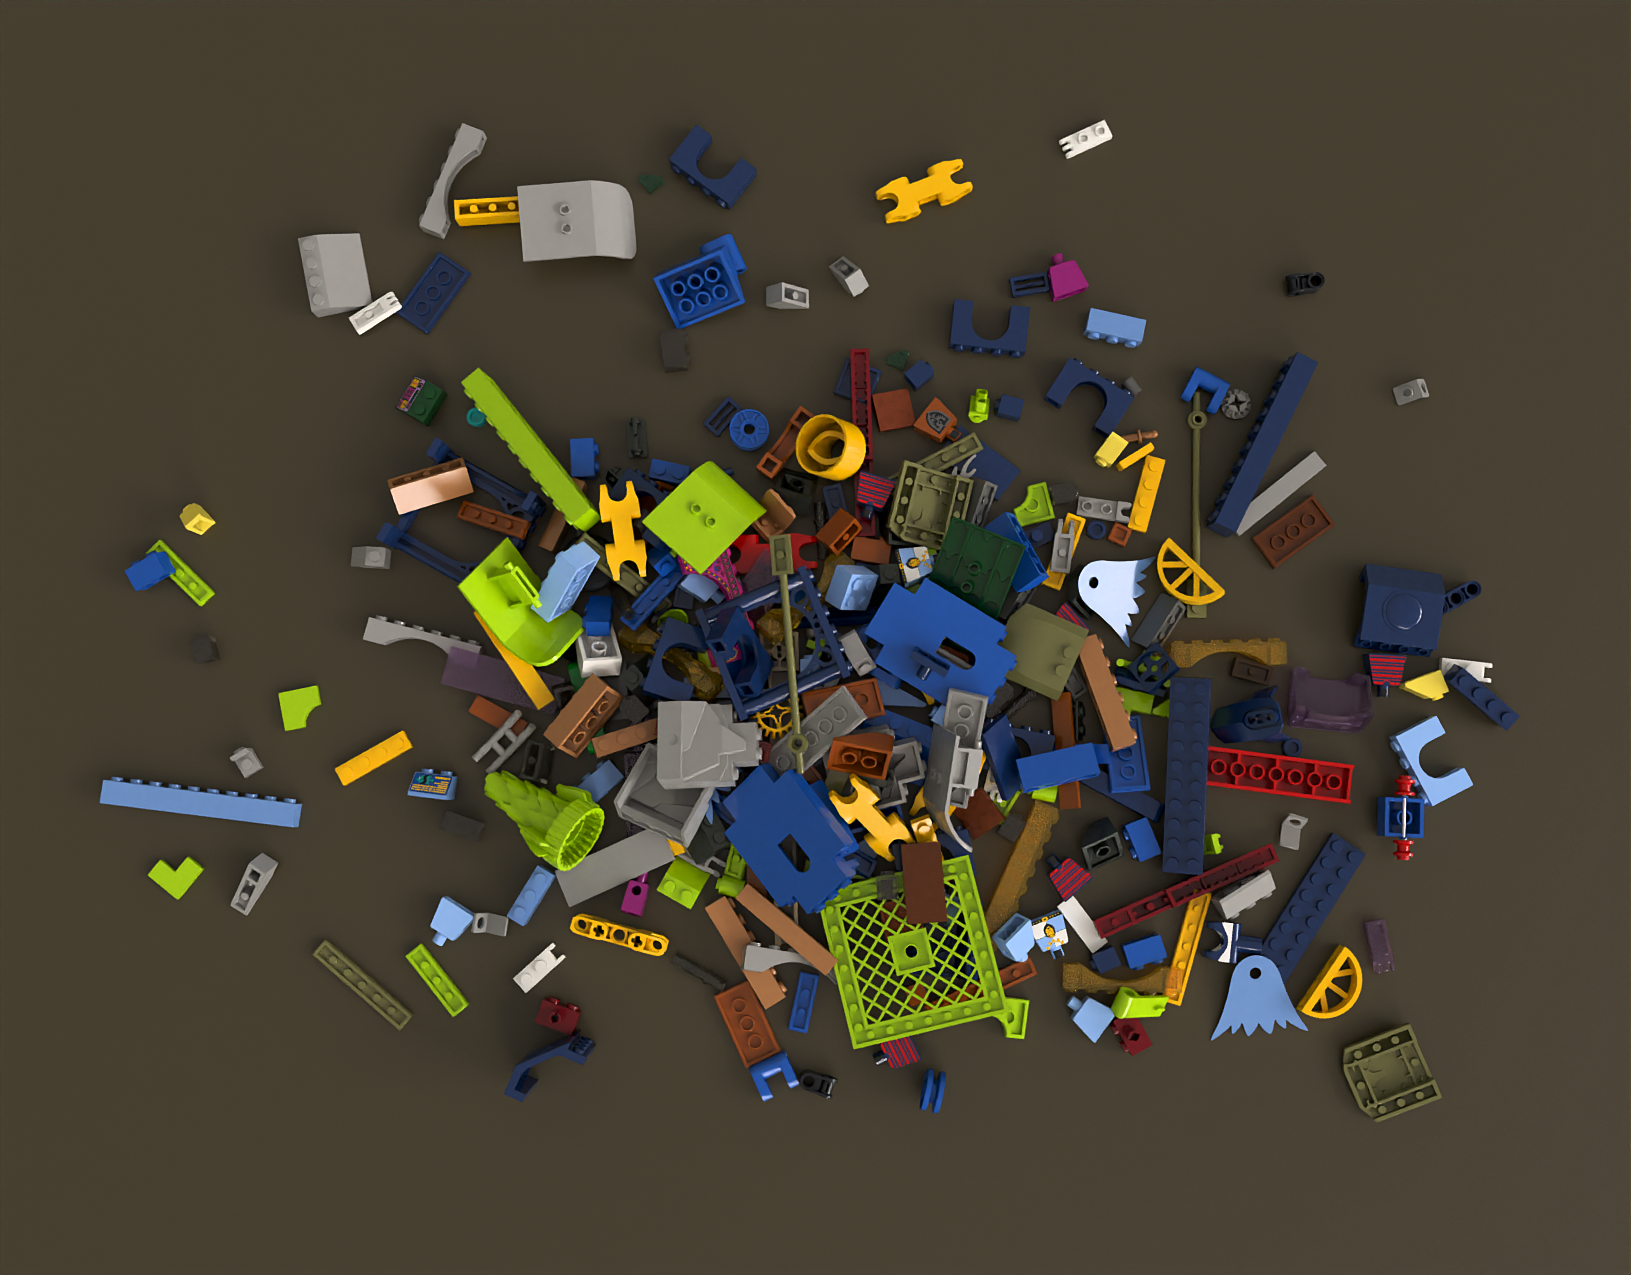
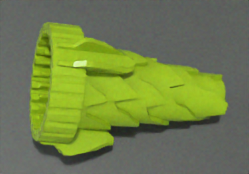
(553, 825)

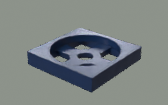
(1145, 657)

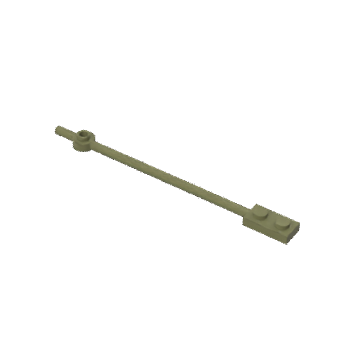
(782, 566)
(1196, 611)

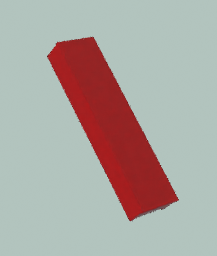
(1279, 775)

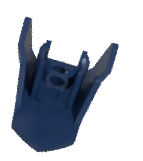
(1238, 723)

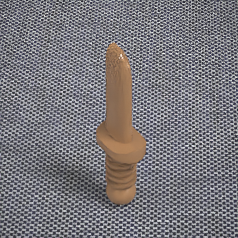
(1139, 436)

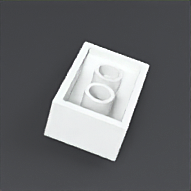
(598, 655)

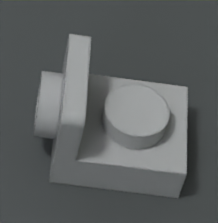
(246, 761)

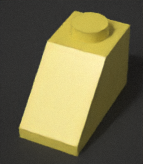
(1110, 450)
(196, 519)
(1427, 686)

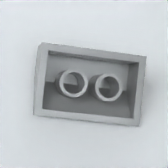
(1243, 893)

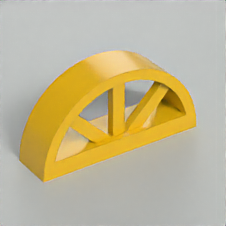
(1192, 568)
(1323, 980)

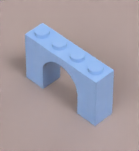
(1408, 746)

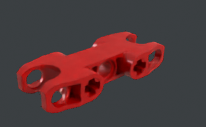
(751, 550)

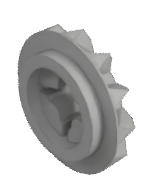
(1231, 410)

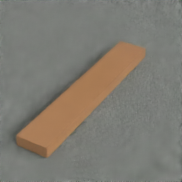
(787, 929)

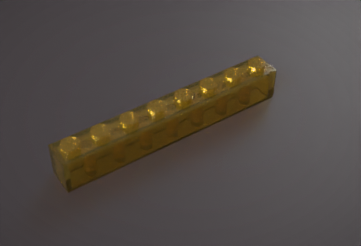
(1020, 867)

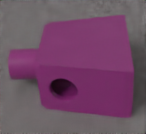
(1065, 278)
(632, 903)

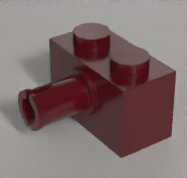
(558, 1015)
(1131, 1033)

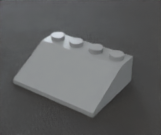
(335, 273)

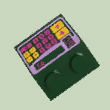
(421, 400)

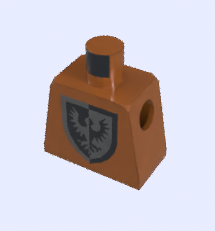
(937, 423)

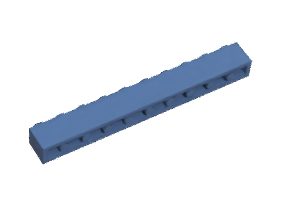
(201, 803)

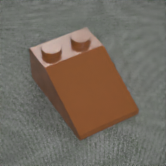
(862, 754)

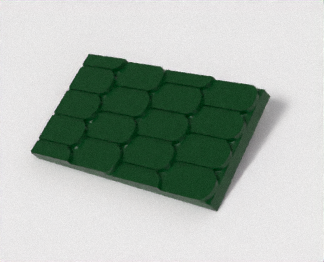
(976, 568)

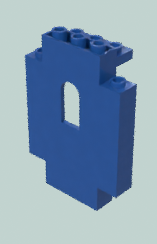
(923, 622)
(769, 811)

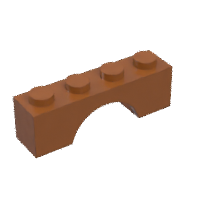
(785, 446)

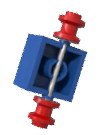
(1401, 817)

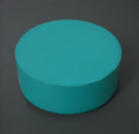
(475, 417)

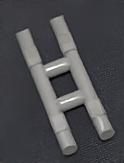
(492, 742)

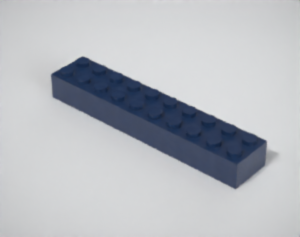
(1261, 444)
(1187, 775)

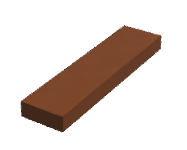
(493, 520)

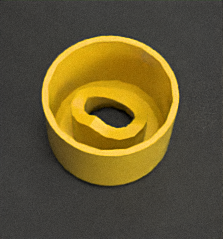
(816, 442)

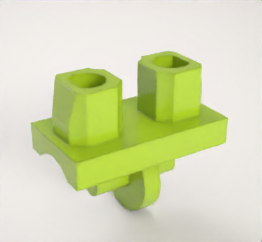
(979, 406)

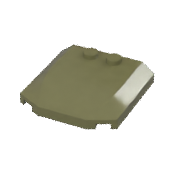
(926, 504)
(1044, 649)
(1389, 1073)

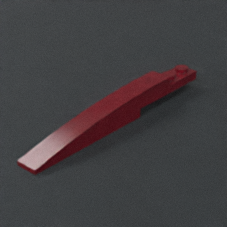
(863, 420)
(1183, 891)

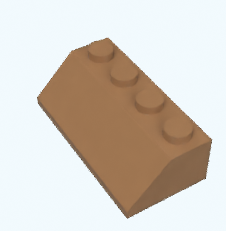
(583, 716)

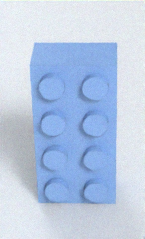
(565, 580)

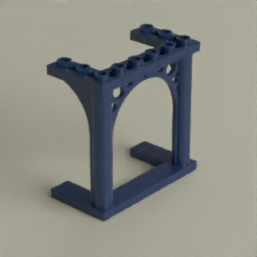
(397, 536)
(832, 670)

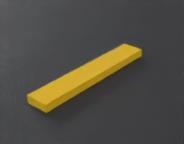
(523, 671)
(1188, 940)

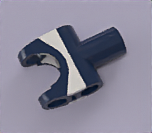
(1231, 942)

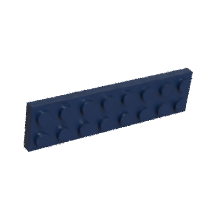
(1310, 904)

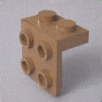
(776, 518)

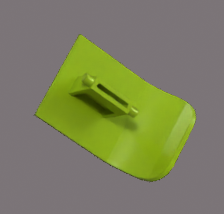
(703, 516)
(503, 594)

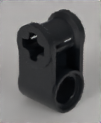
(1300, 283)
(819, 1083)

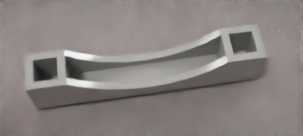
(466, 147)
(385, 633)
(760, 959)

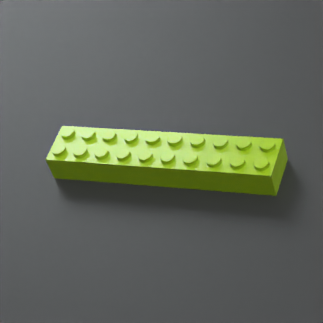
(531, 451)

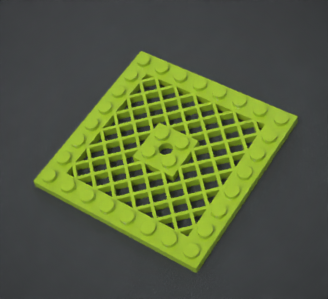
(868, 1034)

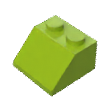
(683, 882)

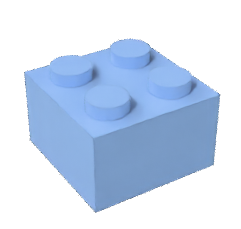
(851, 587)

